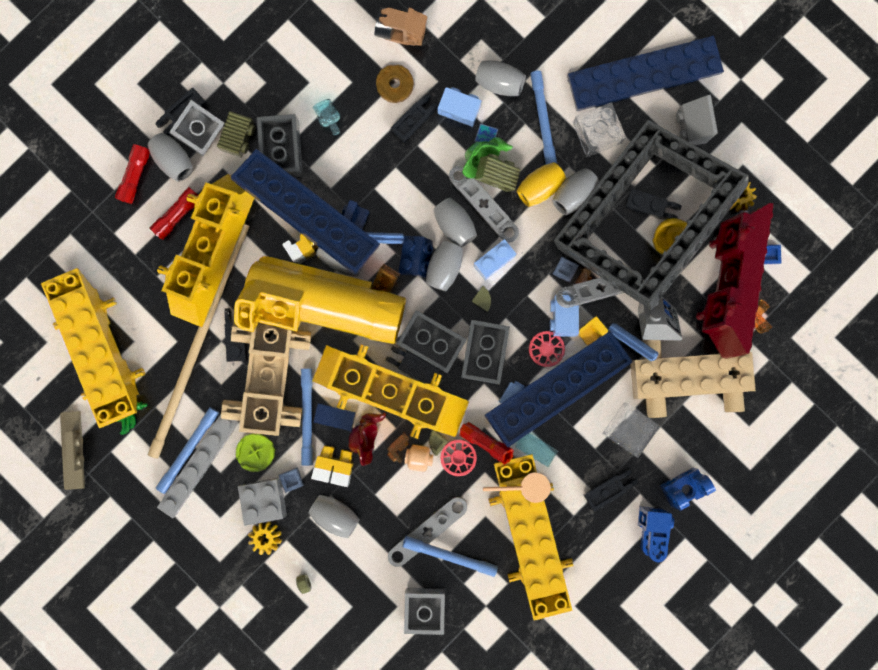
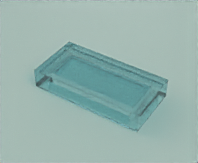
(541, 451)

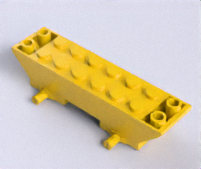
(199, 270)
(87, 335)
(418, 402)
(533, 541)

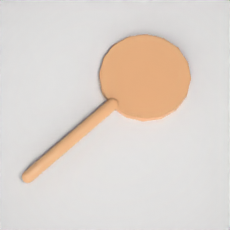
(534, 487)

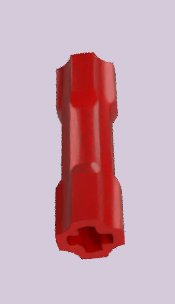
(137, 160)
(174, 214)
(495, 448)

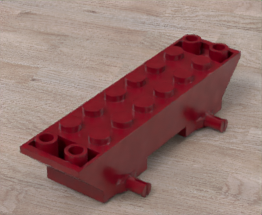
(733, 307)

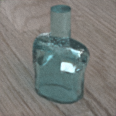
(327, 115)

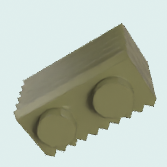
(236, 134)
(497, 173)

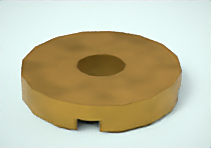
(397, 94)

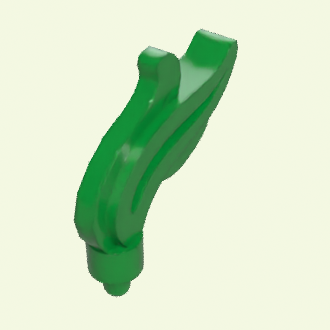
(130, 421)

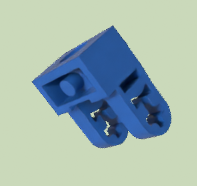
(699, 486)
(657, 525)

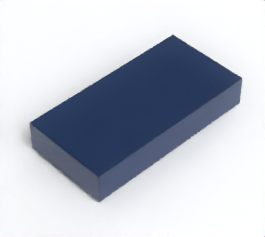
(334, 417)

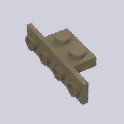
(72, 450)

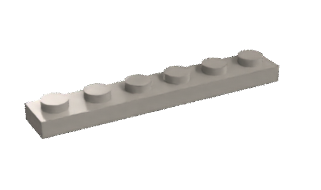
(197, 466)

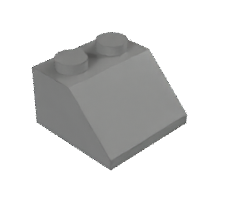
(697, 121)

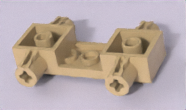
(691, 377)
(266, 380)

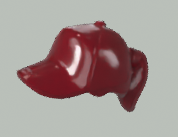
(363, 437)

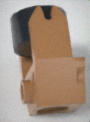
(401, 26)

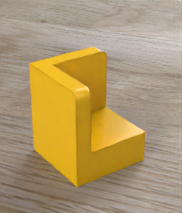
(592, 330)

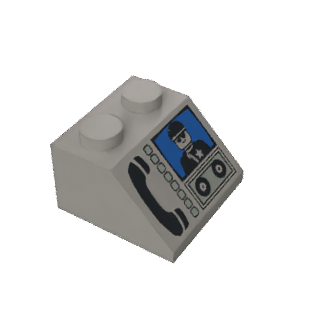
(659, 323)

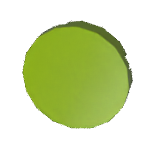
(255, 452)

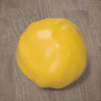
(666, 233)

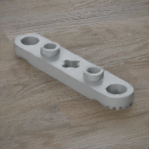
(493, 215)
(586, 292)
(439, 522)

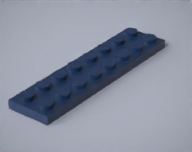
(645, 73)
(305, 211)
(558, 389)

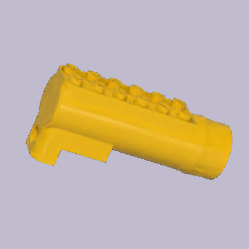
(290, 293)

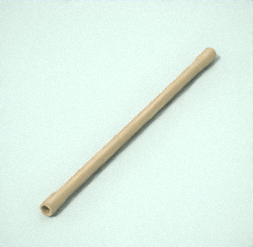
(159, 440)

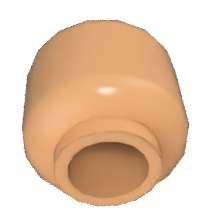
(418, 458)

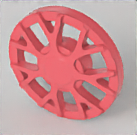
(546, 349)
(458, 458)

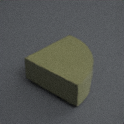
(483, 299)
(437, 442)

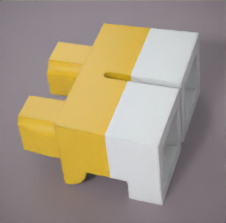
(301, 250)
(342, 467)

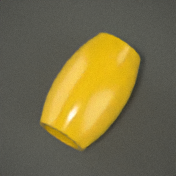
(541, 184)

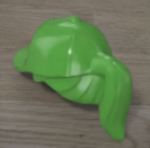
(480, 150)

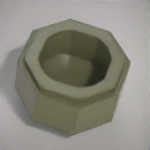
(303, 583)

